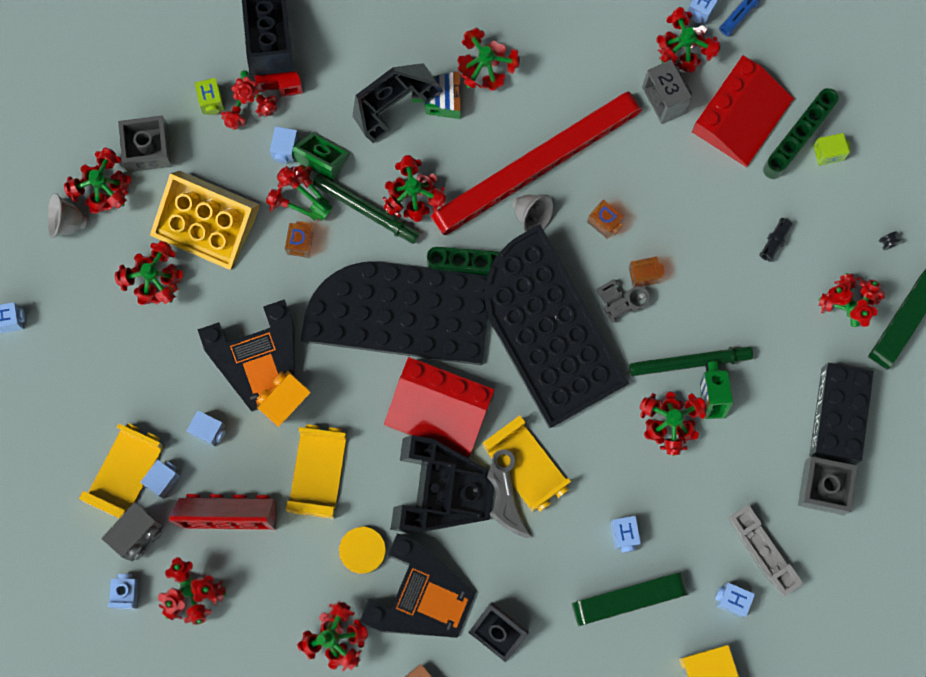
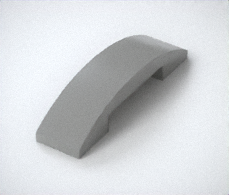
(764, 552)

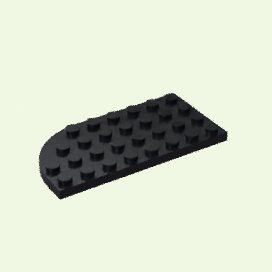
(400, 312)
(548, 329)

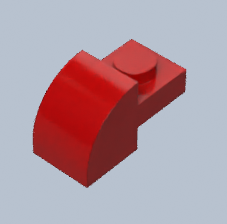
(287, 83)

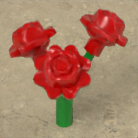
(245, 91)

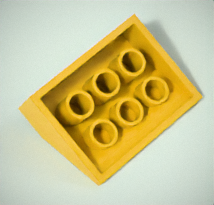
(204, 219)

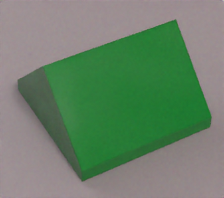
(321, 155)

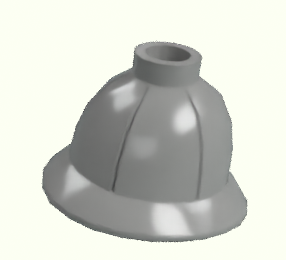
(533, 210)
(63, 217)

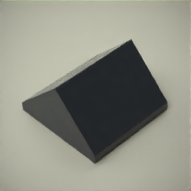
(498, 632)

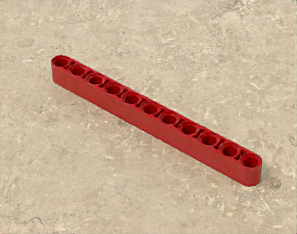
(536, 163)

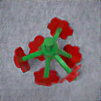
(488, 56)

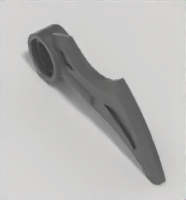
(505, 508)

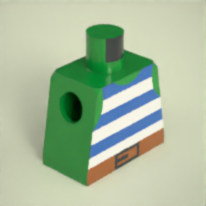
(446, 103)
(716, 391)

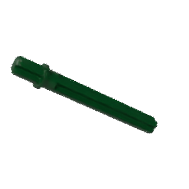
(366, 209)
(690, 361)

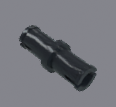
(776, 239)

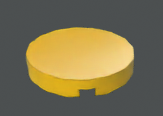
(362, 550)

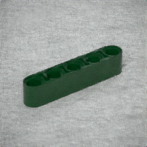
(805, 125)
(469, 255)
(901, 326)
(629, 599)

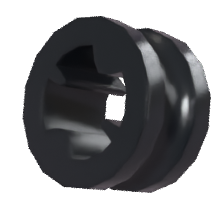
(890, 240)

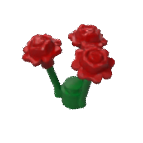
(294, 177)

